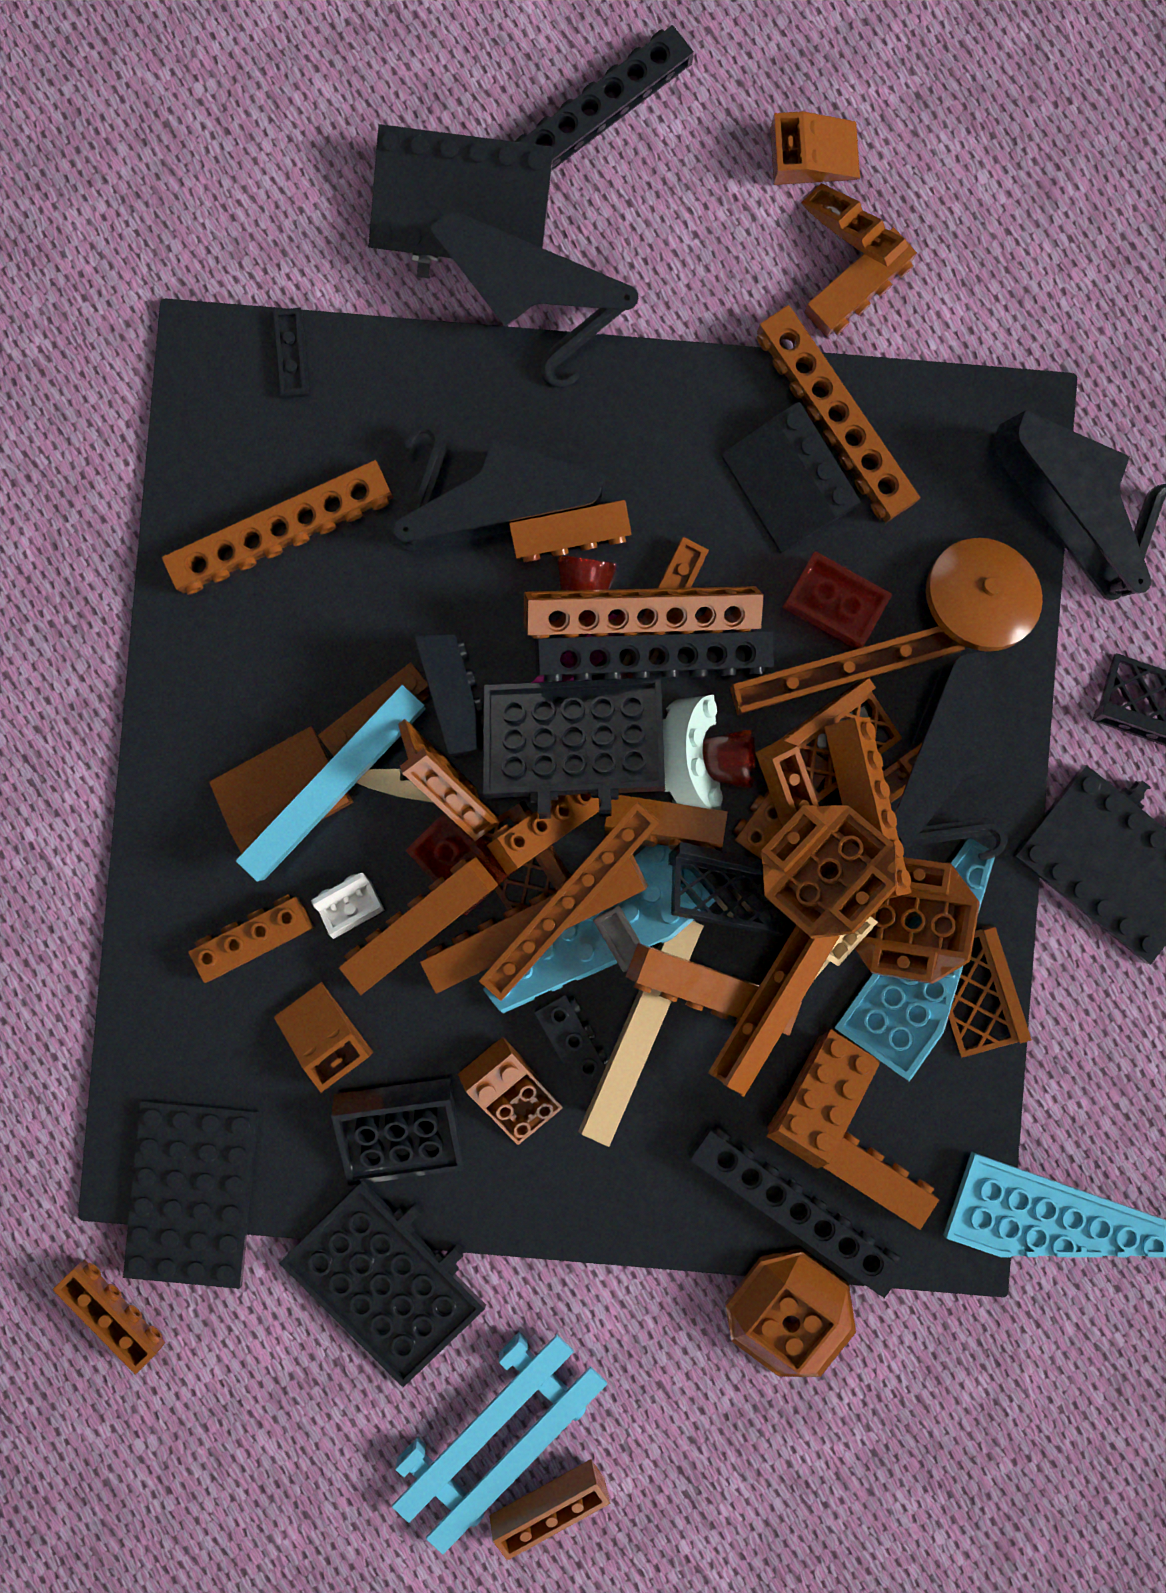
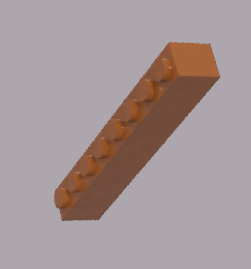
(482, 949)

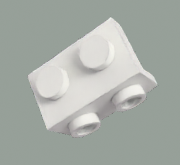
(348, 904)

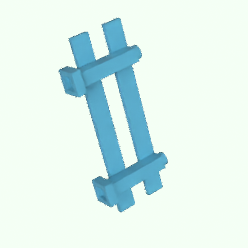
(436, 1476)

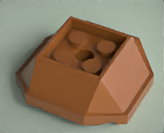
(812, 844)
(942, 939)
(798, 1287)

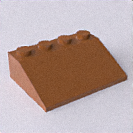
(266, 784)

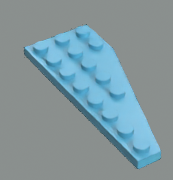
(582, 948)
(903, 1017)
(1033, 1216)

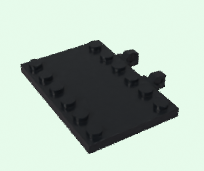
(436, 173)
(573, 740)
(1105, 859)
(384, 1282)

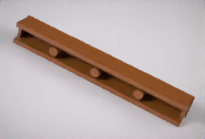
(842, 669)
(771, 1008)

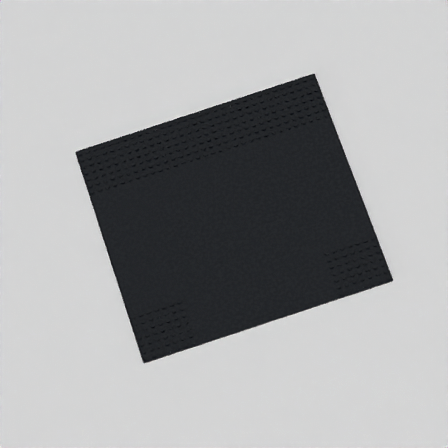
(340, 616)

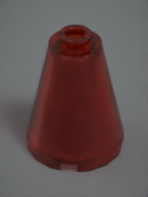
(584, 574)
(730, 758)

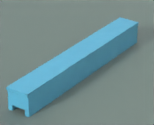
(330, 785)

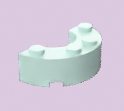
(683, 756)

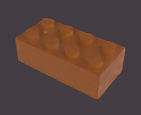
(824, 1099)

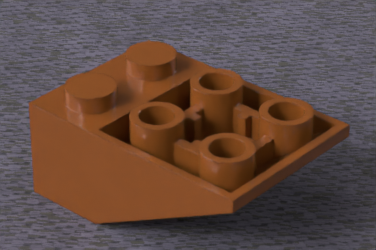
(813, 148)
(322, 1037)
(509, 1091)

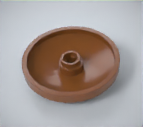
(984, 594)

